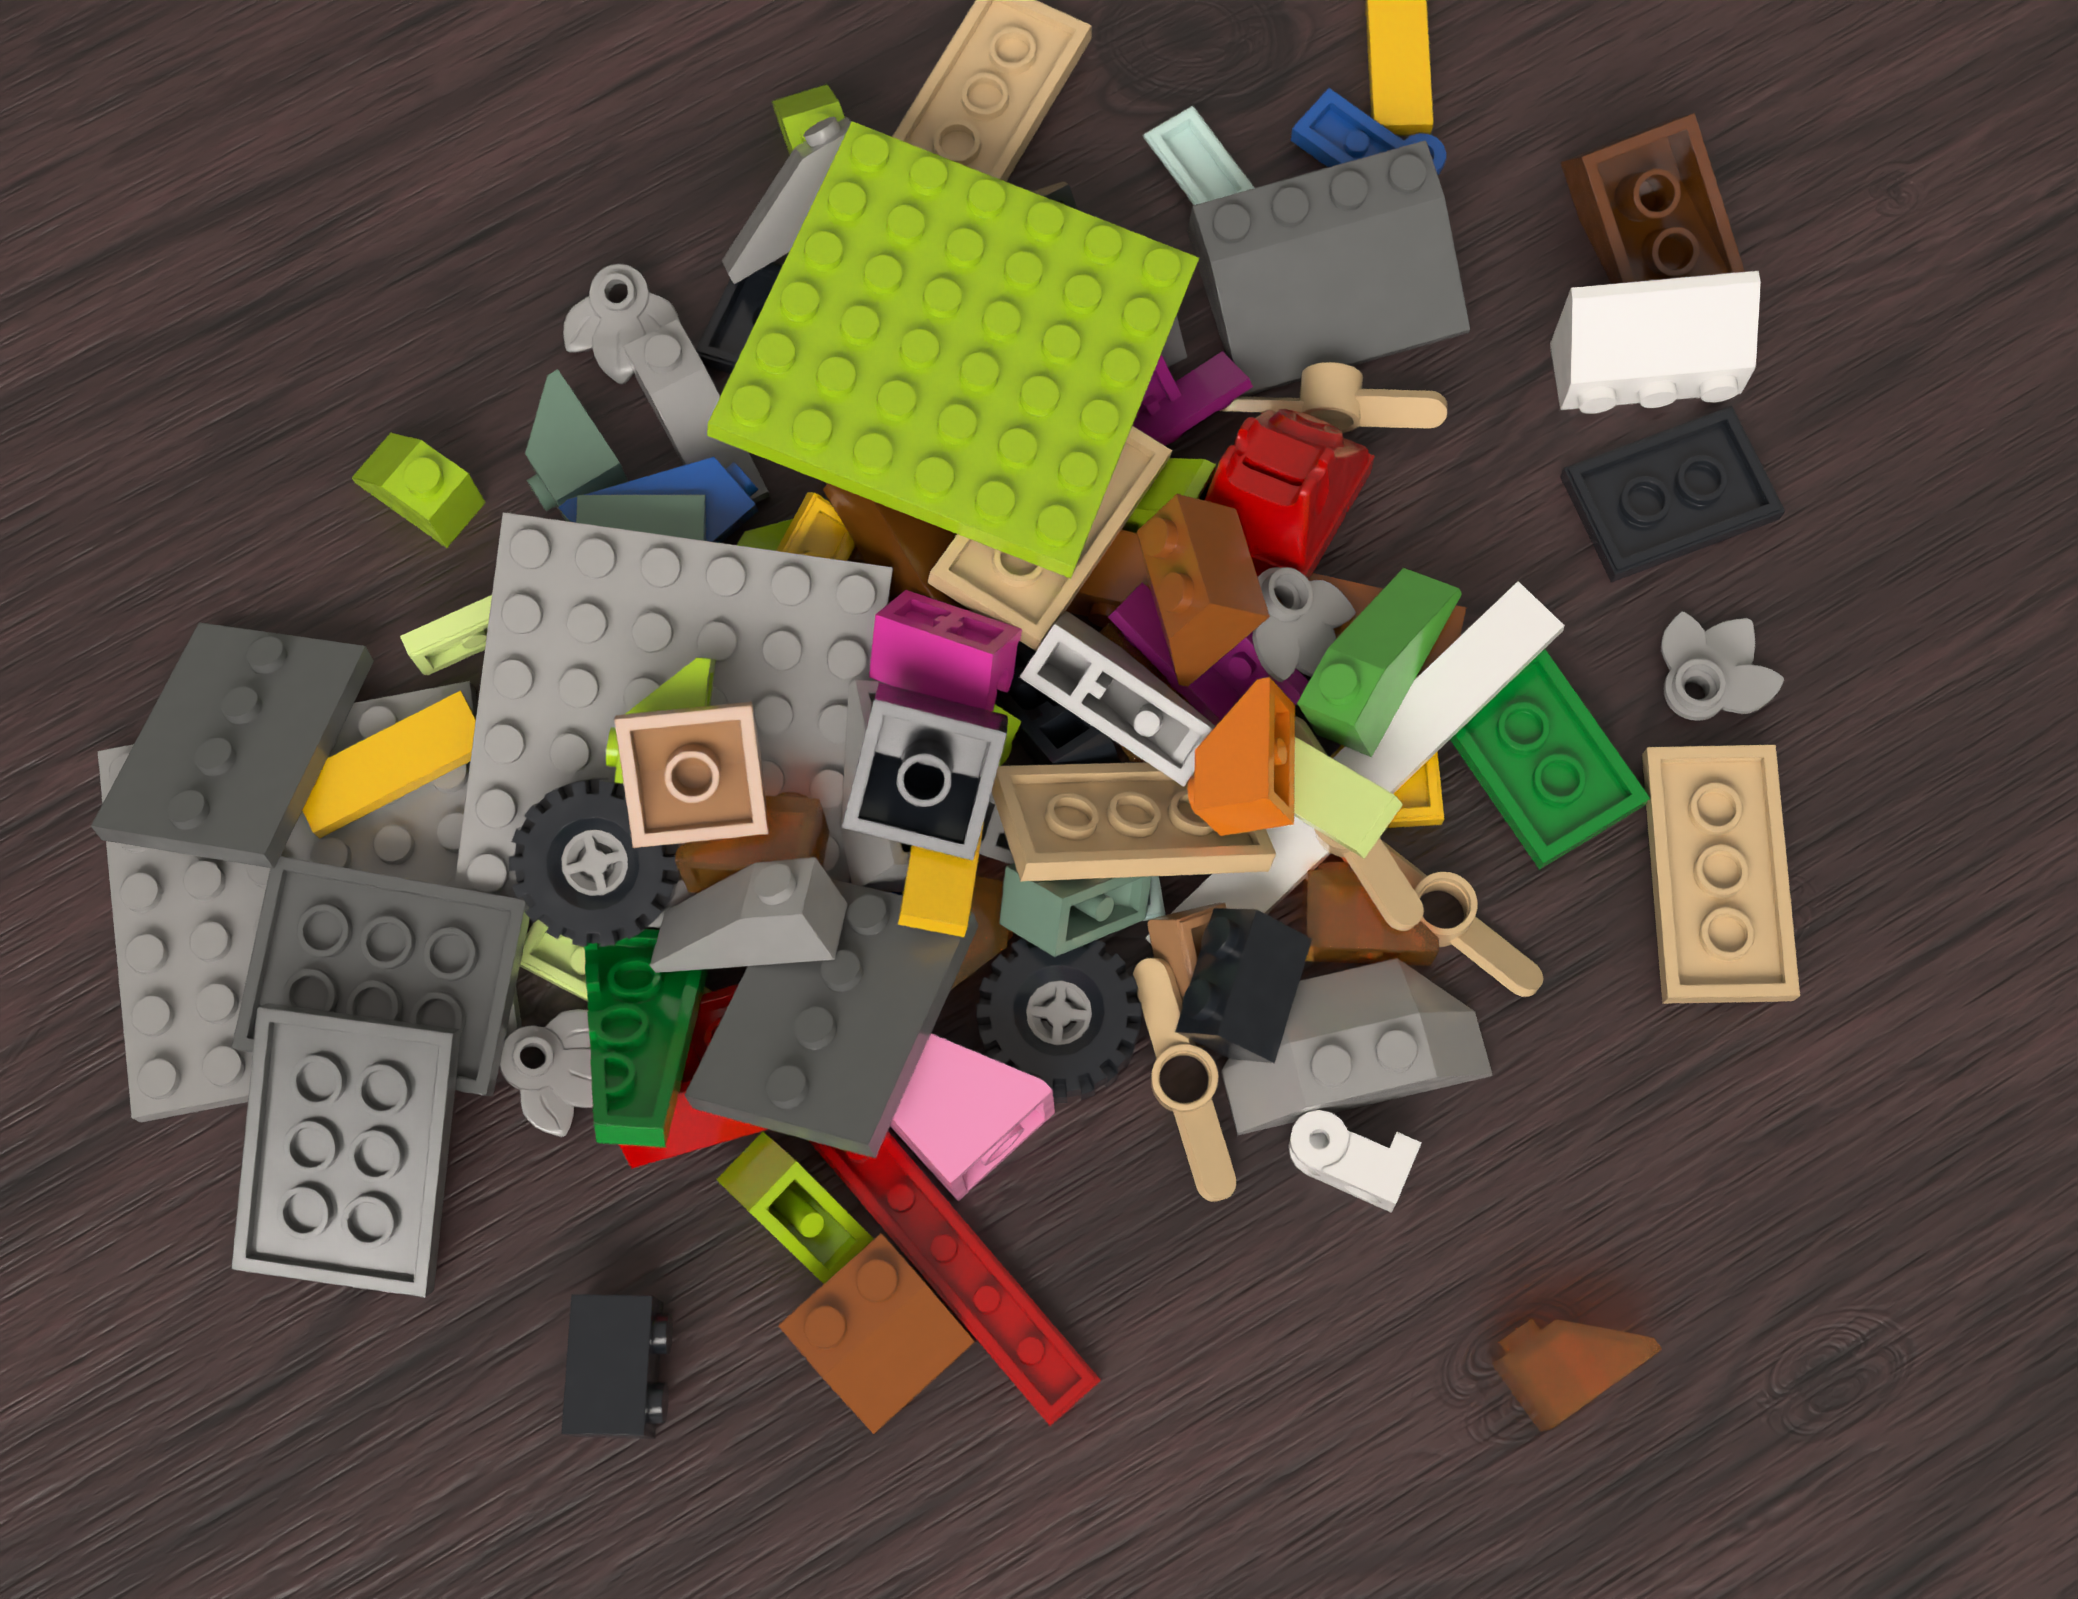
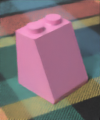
(968, 1113)

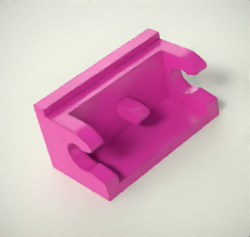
(943, 650)

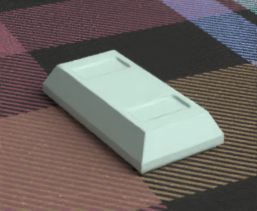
(1196, 158)

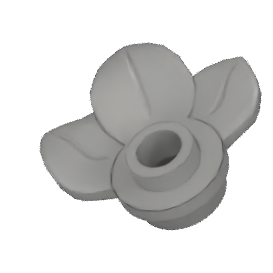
(608, 326)
(1301, 627)
(1718, 663)
(564, 1078)

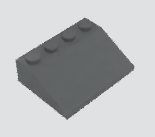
(1331, 266)

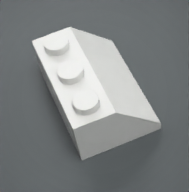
(1656, 341)

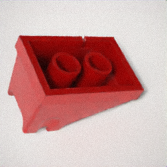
(1289, 486)

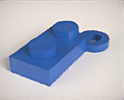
(1341, 133)

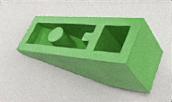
(1377, 661)

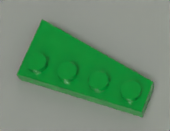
(637, 1039)

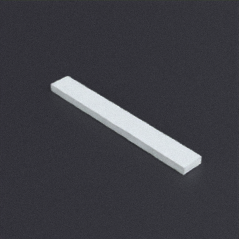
(1428, 717)

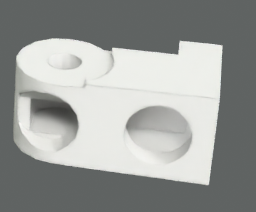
(1351, 1162)

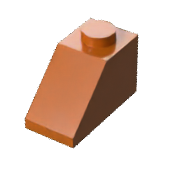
(1248, 764)

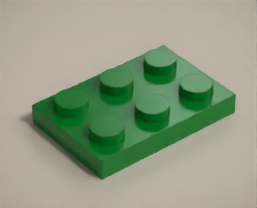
(1548, 763)

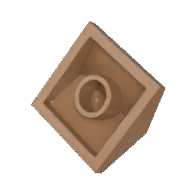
(692, 774)

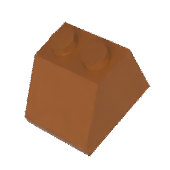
(1200, 582)
(876, 1333)

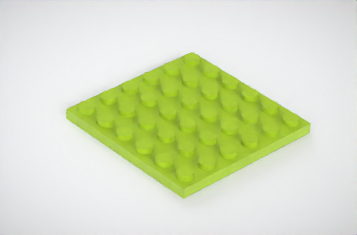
(955, 349)

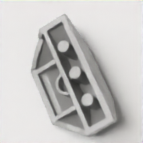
(1356, 1044)

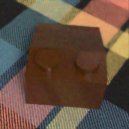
(1653, 205)

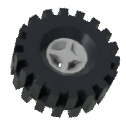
(564, 870)
(1074, 986)

